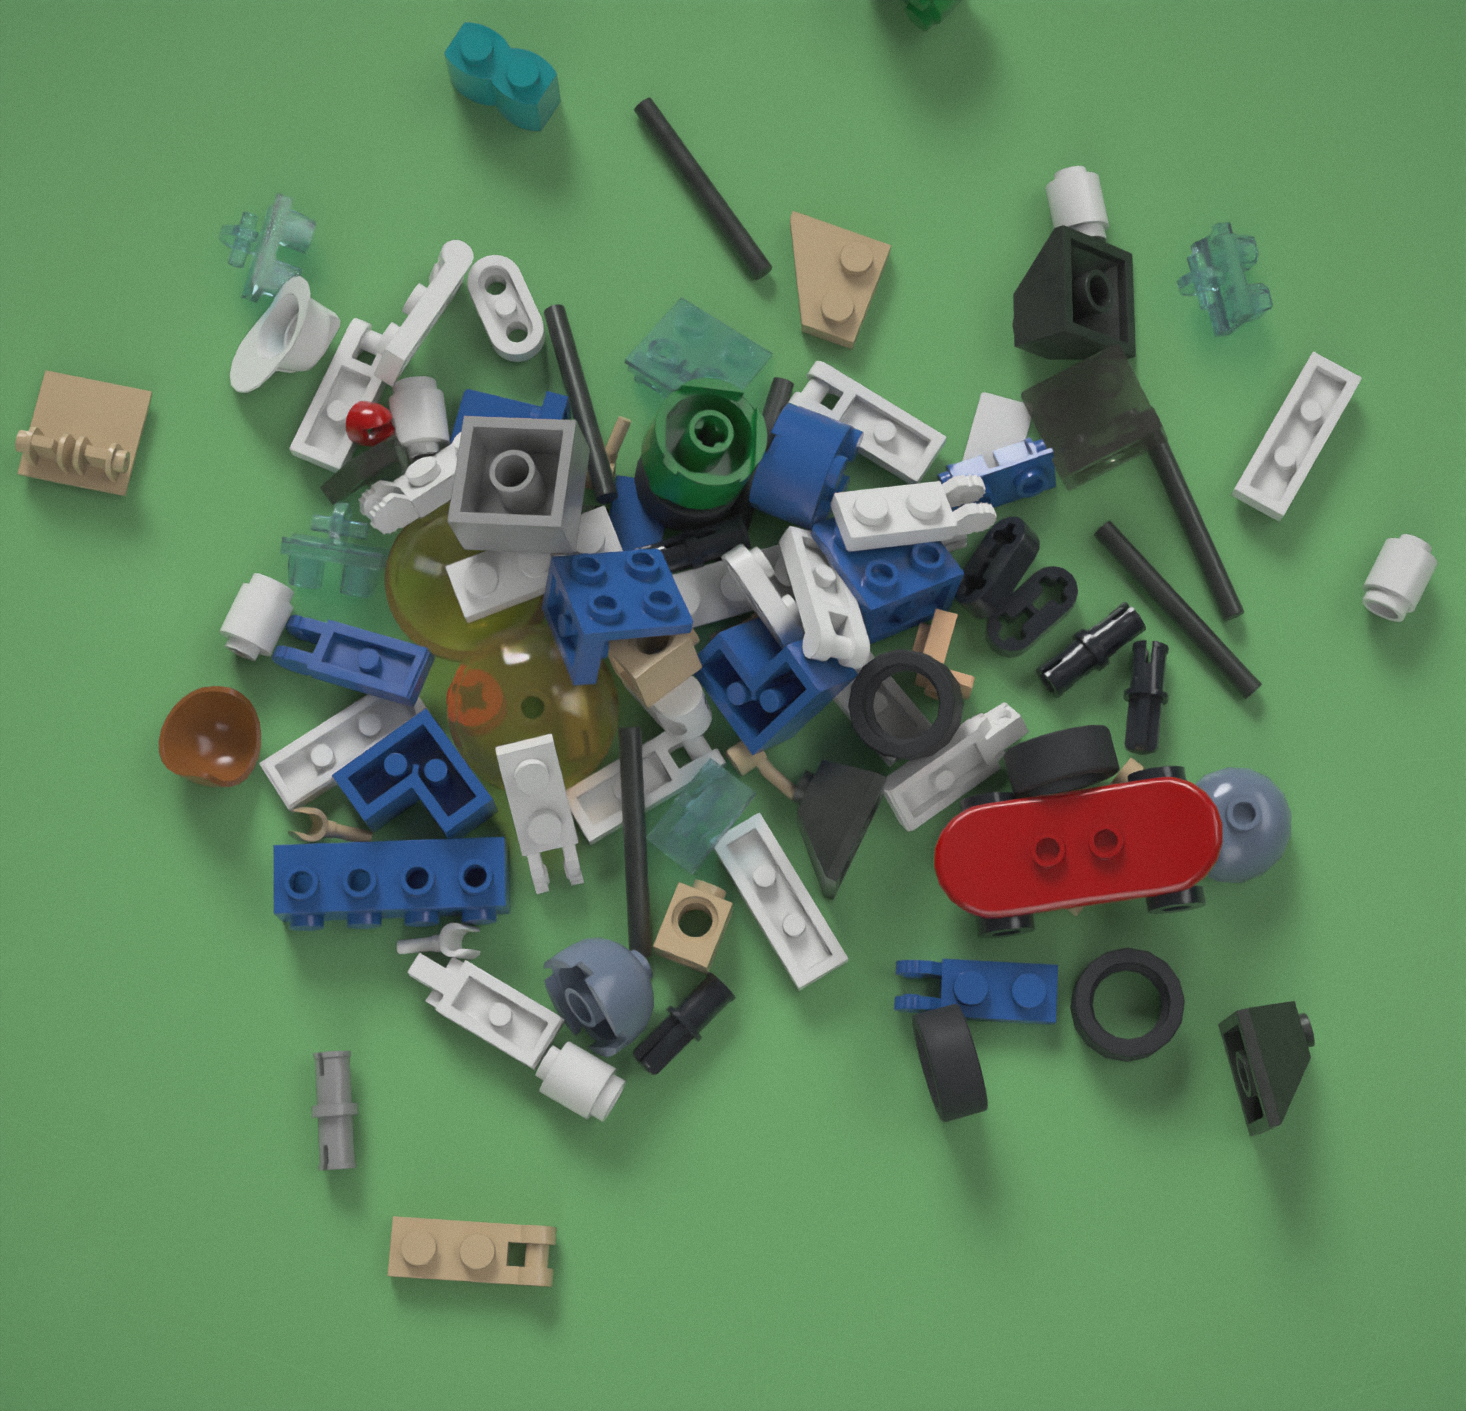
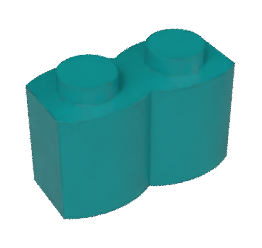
(500, 76)

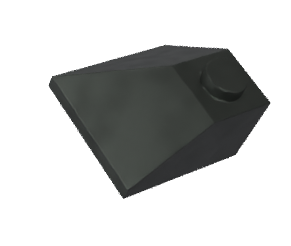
(1075, 299)
(835, 816)
(1267, 1060)

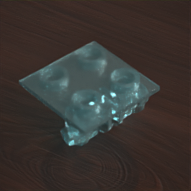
(694, 346)

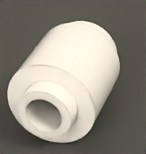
(1078, 201)
(419, 417)
(1399, 577)
(257, 617)
(580, 1081)

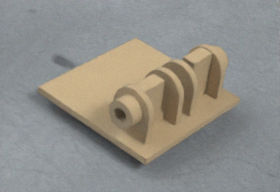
(84, 433)

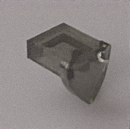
(381, 462)

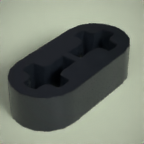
(997, 567)
(1040, 621)

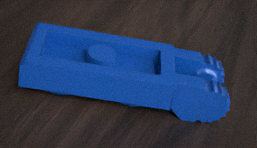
(357, 659)
(985, 989)

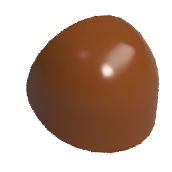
(211, 737)

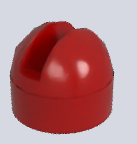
(365, 416)

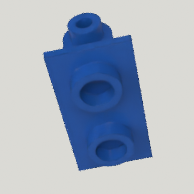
(1020, 472)

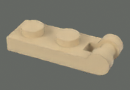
(469, 1251)

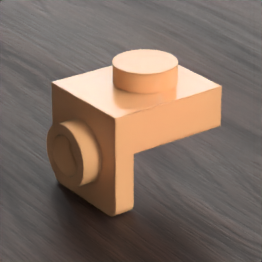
(935, 641)

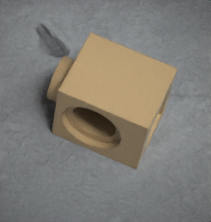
(656, 674)
(689, 951)

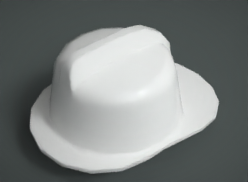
(285, 338)

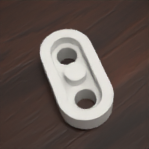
(508, 310)
(752, 575)

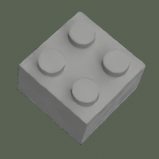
(519, 484)

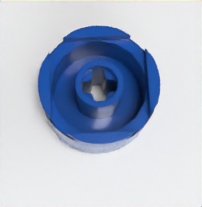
(804, 466)

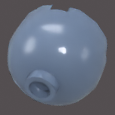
(1253, 821)
(602, 990)

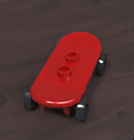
(1079, 850)

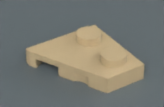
(834, 277)

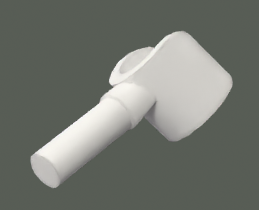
(448, 942)

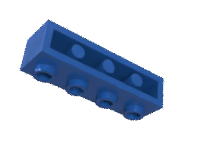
(391, 881)

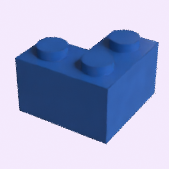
(765, 688)
(415, 766)

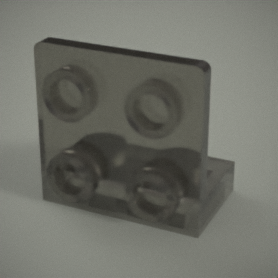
(1094, 416)

